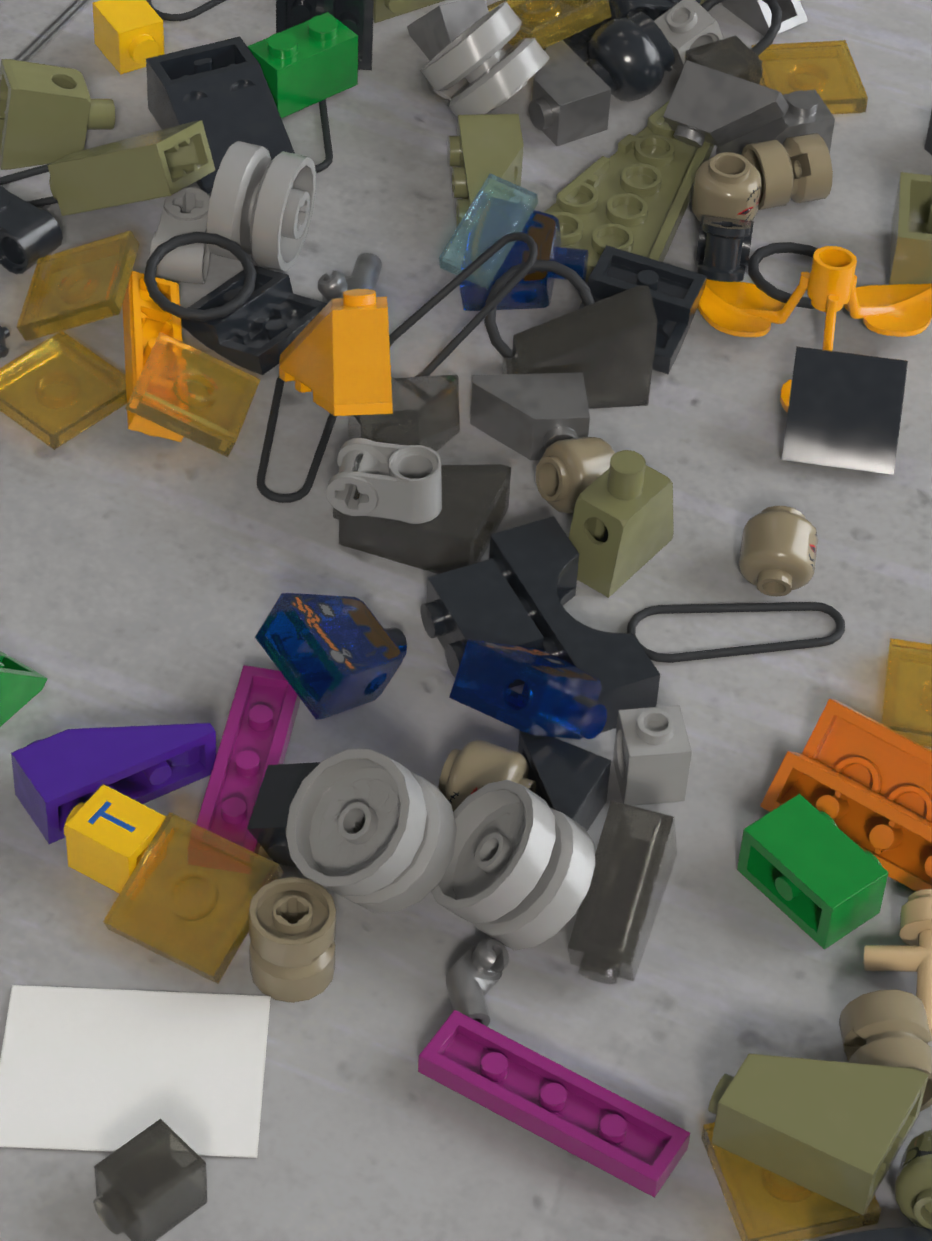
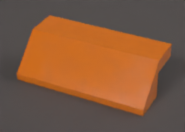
(870, 786)

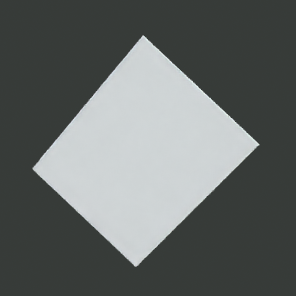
(111, 1062)

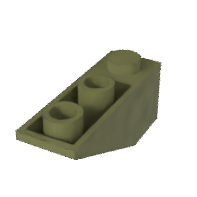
(483, 147)

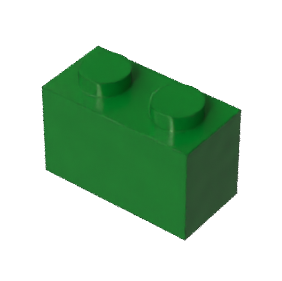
(308, 62)
(812, 871)

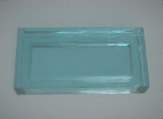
(495, 212)

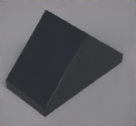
(567, 776)

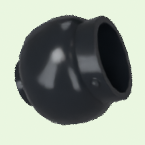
(630, 56)

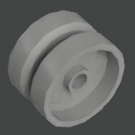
(489, 70)
(263, 204)
(371, 830)
(516, 866)

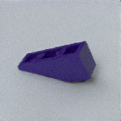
(134, 760)

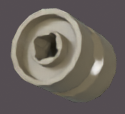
(792, 170)
(292, 939)
(888, 1031)

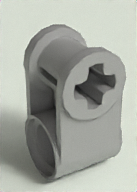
(183, 214)
(391, 481)

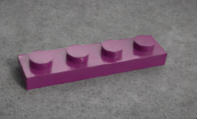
(252, 739)
(554, 1103)

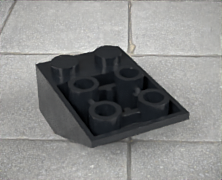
(221, 88)

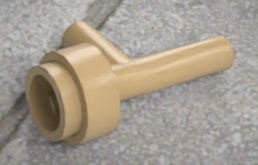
(916, 955)

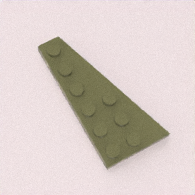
(633, 196)

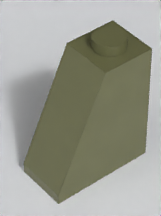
(131, 169)
(819, 1121)

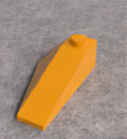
(344, 356)

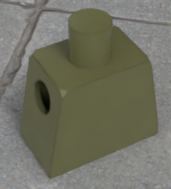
(46, 113)
(621, 522)

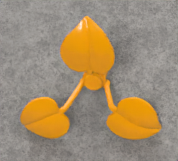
(885, 309)

